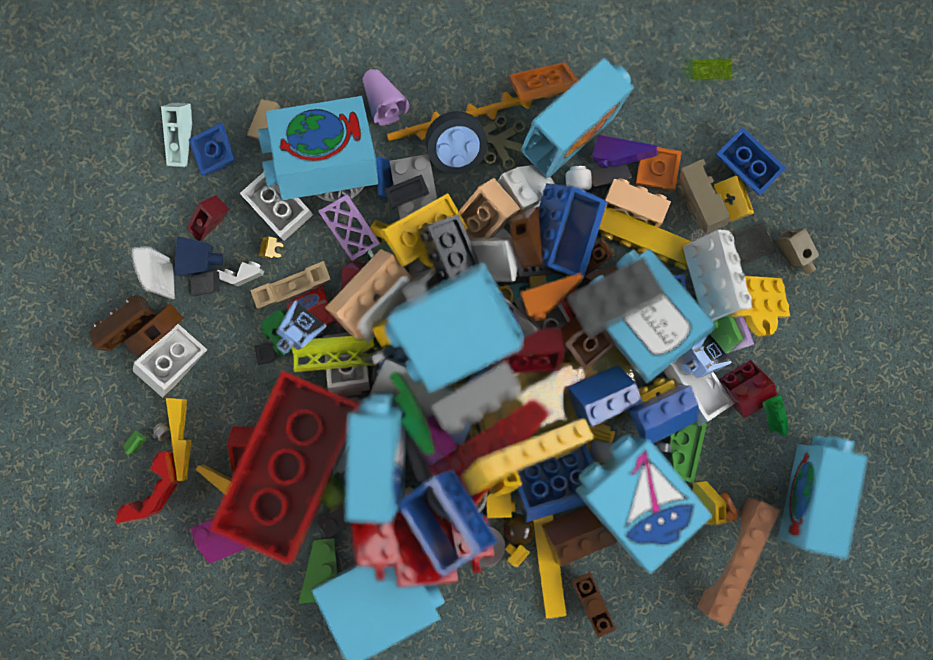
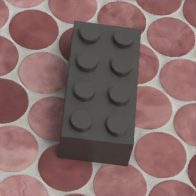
(616, 297)

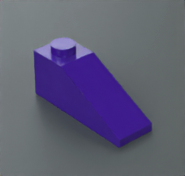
(617, 151)

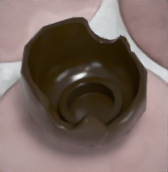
(518, 531)

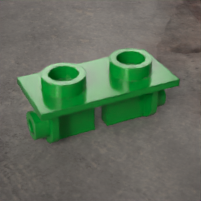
(776, 415)

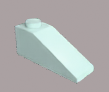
(177, 132)

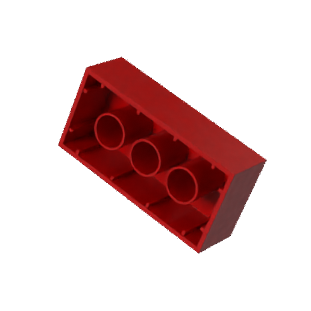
(285, 469)

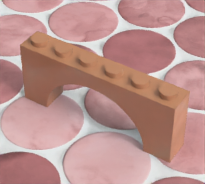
(722, 598)

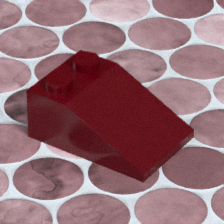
(538, 353)

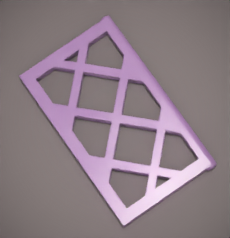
(353, 213)

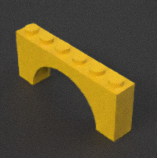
(502, 464)

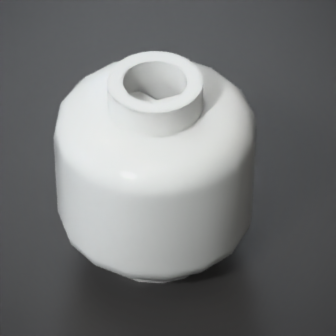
(579, 177)

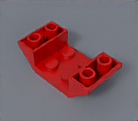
(165, 467)

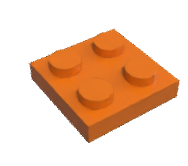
(660, 170)

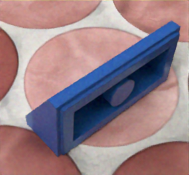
(384, 176)

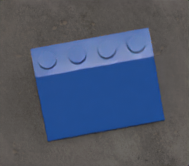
(551, 484)

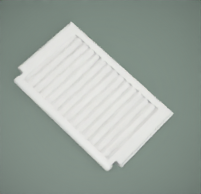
(383, 308)

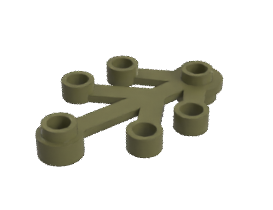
(500, 141)

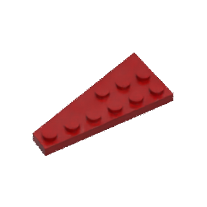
(504, 434)

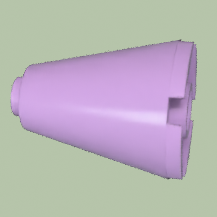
(383, 98)

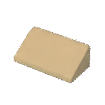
(260, 117)

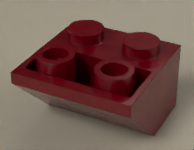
(748, 388)

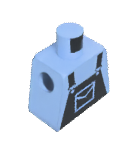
(298, 328)
(704, 358)

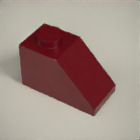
(206, 217)

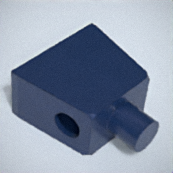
(194, 257)

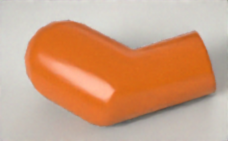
(730, 507)

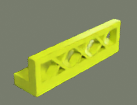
(334, 348)

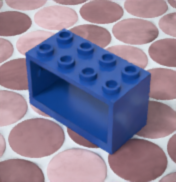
(579, 230)
(461, 510)

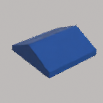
(212, 150)

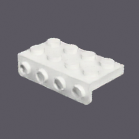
(717, 275)

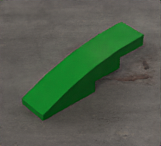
(415, 419)

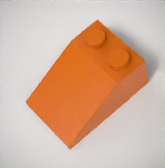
(544, 299)

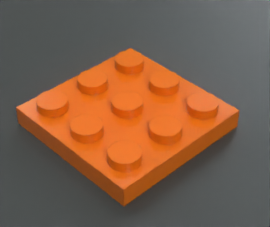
(543, 81)

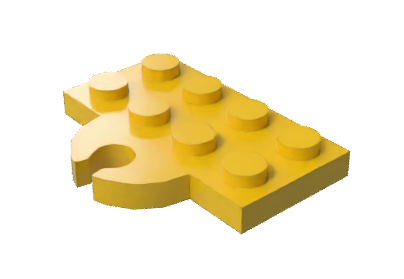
(404, 235)
(767, 303)

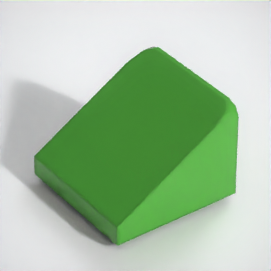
(134, 443)

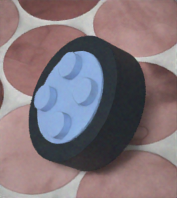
(456, 142)

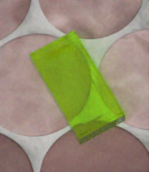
(712, 69)

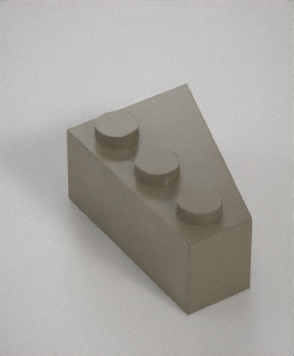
(701, 198)

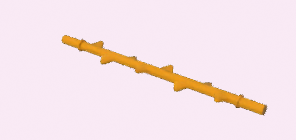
(490, 110)

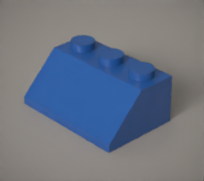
(750, 161)
(604, 395)
(665, 413)

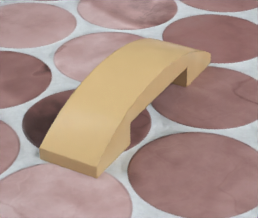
(291, 286)

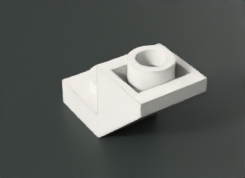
(245, 274)

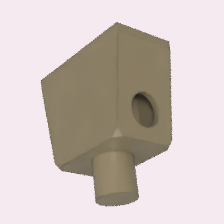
(798, 249)

